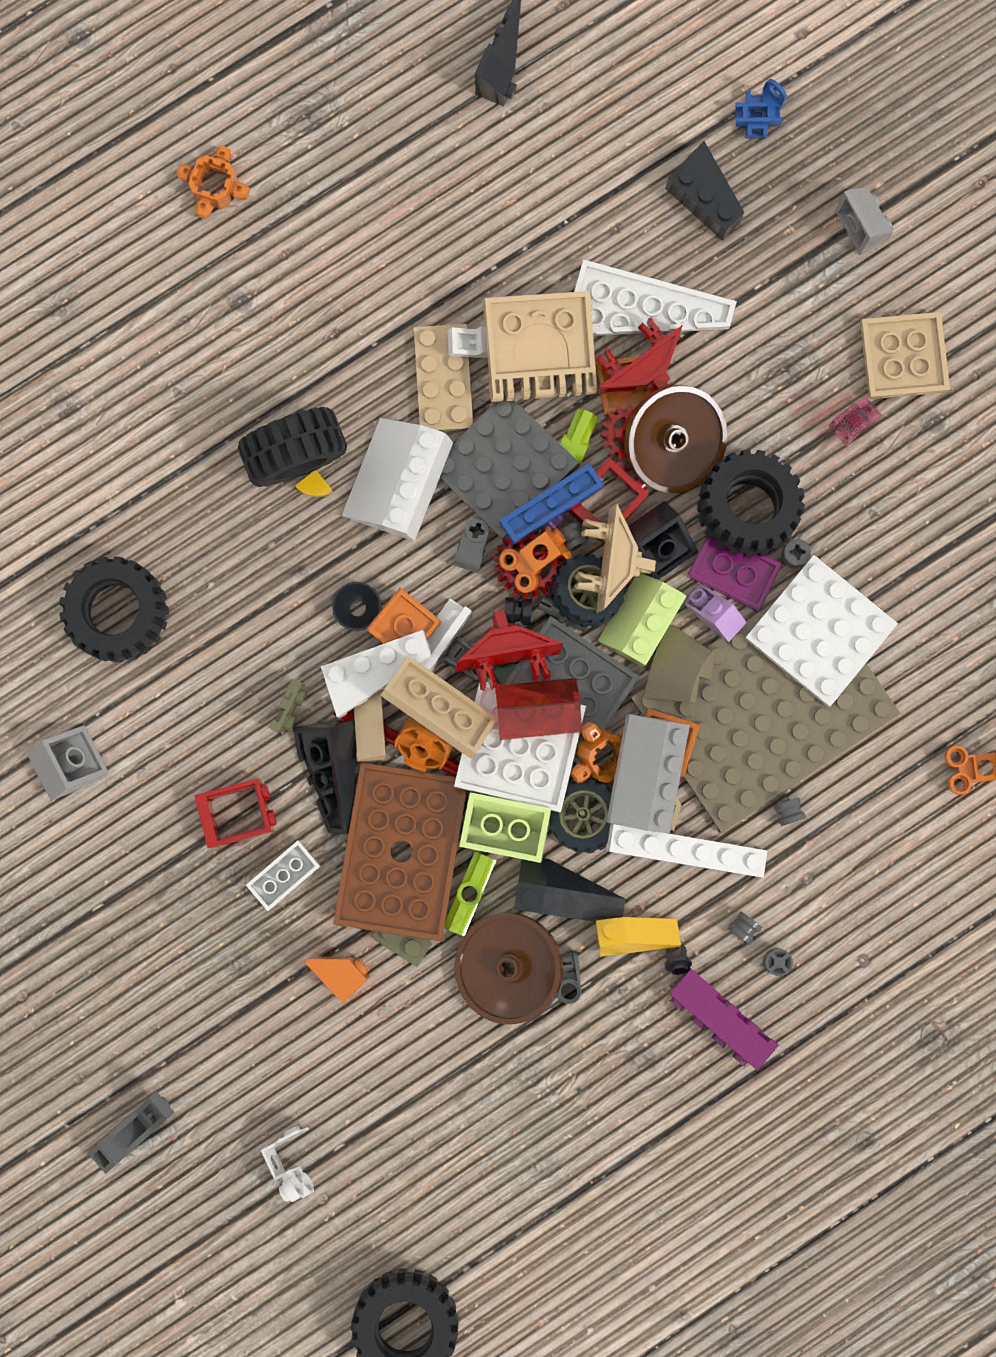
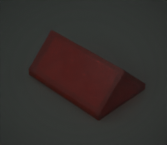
(538, 709)

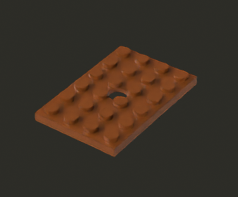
(396, 895)

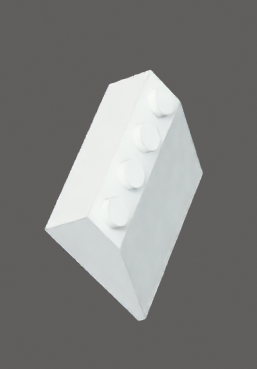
(398, 477)

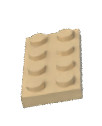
(442, 381)
(439, 707)

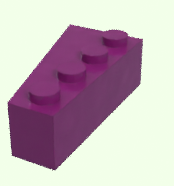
(723, 1019)

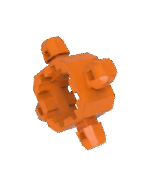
(221, 165)
(586, 751)

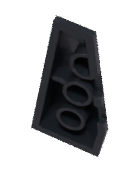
(497, 66)
(331, 762)
(563, 893)

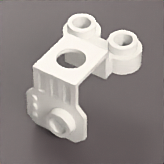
(295, 1182)

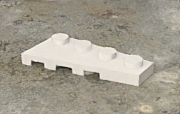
(367, 672)

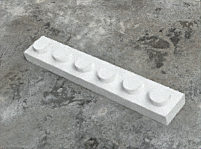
(686, 850)

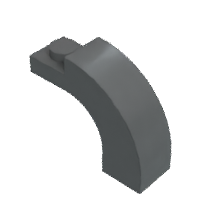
(131, 1132)

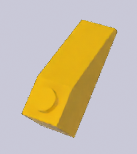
(636, 935)

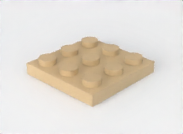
(904, 355)

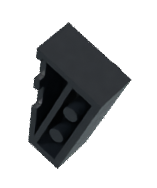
(705, 192)

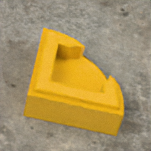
(314, 485)

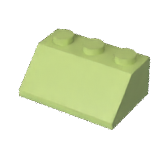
(642, 619)
(505, 827)

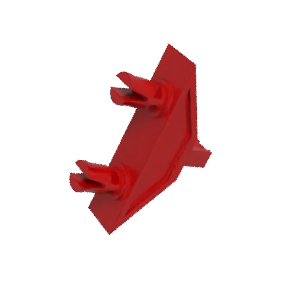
(645, 372)
(506, 645)

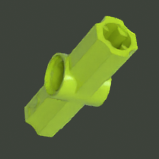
(579, 434)
(461, 910)

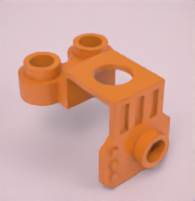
(528, 565)
(967, 769)

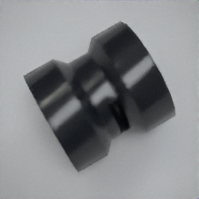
(518, 610)

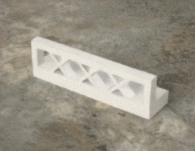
(453, 620)

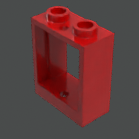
(580, 513)
(208, 819)

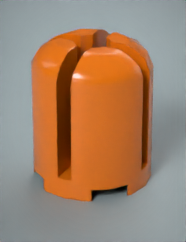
(413, 737)

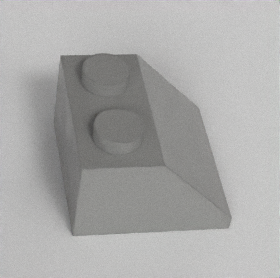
(863, 219)
(67, 762)

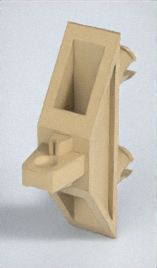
(620, 558)

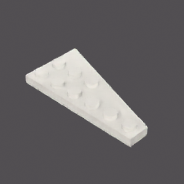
(626, 300)

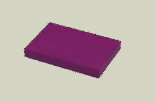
(734, 576)

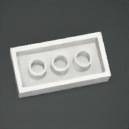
(283, 875)

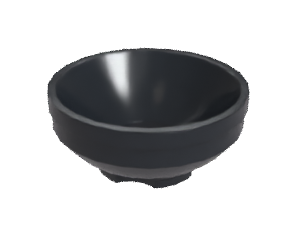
(355, 592)

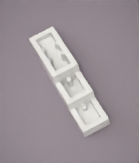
(467, 342)

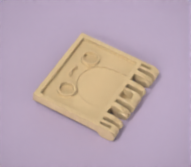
(540, 340)

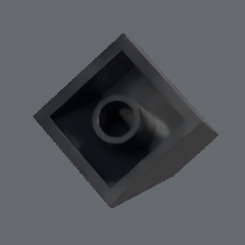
(663, 538)

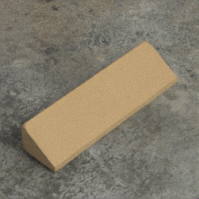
(370, 729)

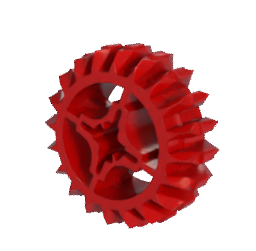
(541, 555)

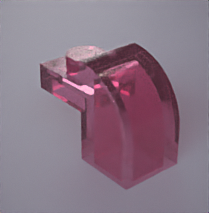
(855, 420)

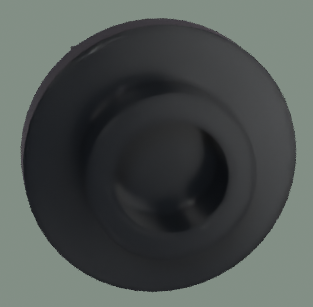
(677, 964)

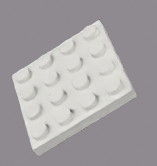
(821, 631)
(519, 769)

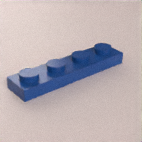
(551, 503)

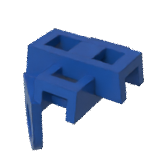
(767, 101)

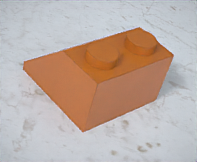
(340, 974)

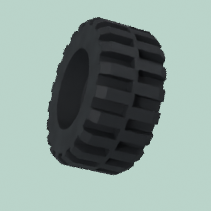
(292, 446)
(769, 476)
(89, 584)
(411, 1288)

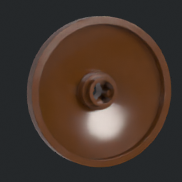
(675, 438)
(485, 974)

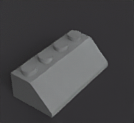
(648, 773)

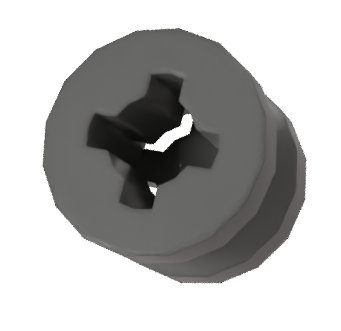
(573, 536)
(792, 557)
(790, 811)
(745, 928)
(781, 965)

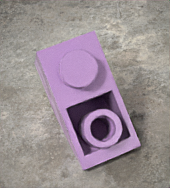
(715, 612)

